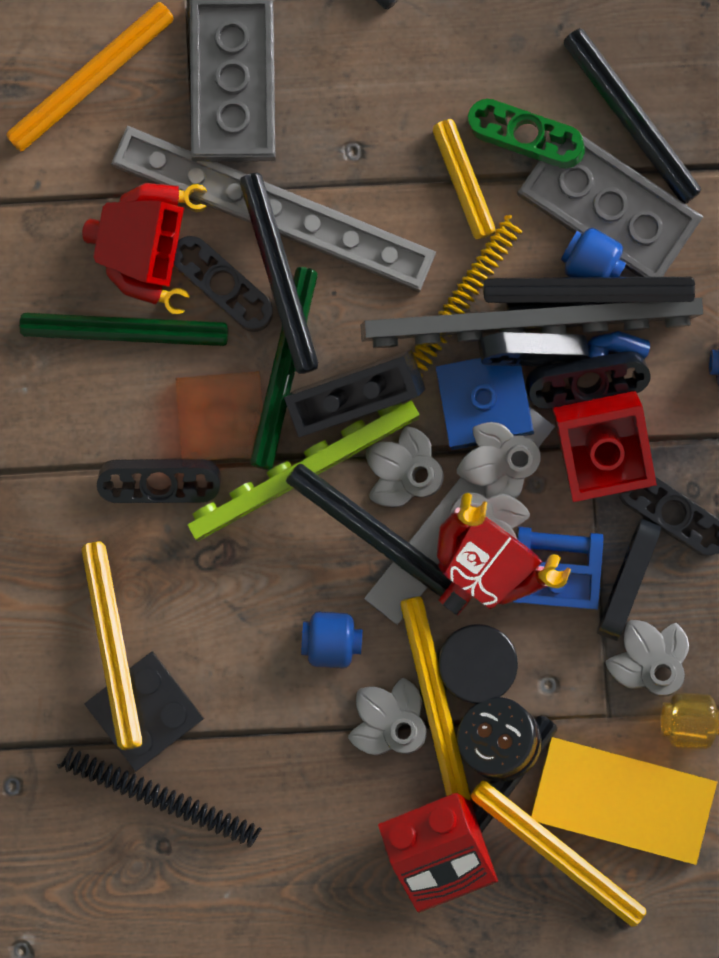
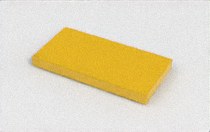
(623, 800)

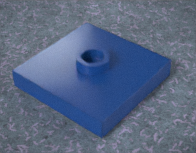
(480, 395)

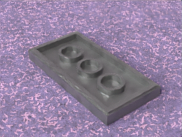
(232, 80)
(616, 202)

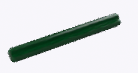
(123, 329)
(280, 381)

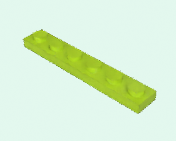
(318, 459)

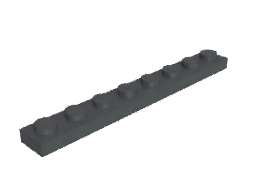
(470, 326)

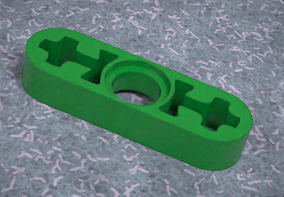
(558, 133)

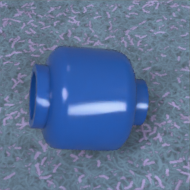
(593, 255)
(330, 640)

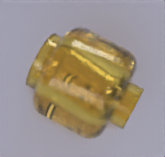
(690, 720)

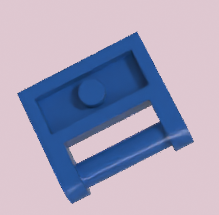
(583, 581)

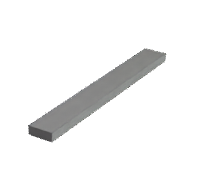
(294, 215)

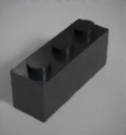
(355, 393)

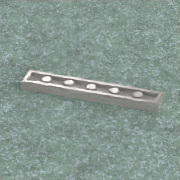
(397, 583)

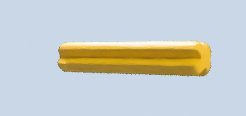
(463, 179)

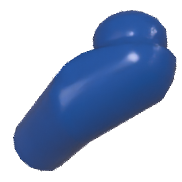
(617, 342)

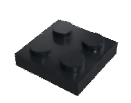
(161, 709)

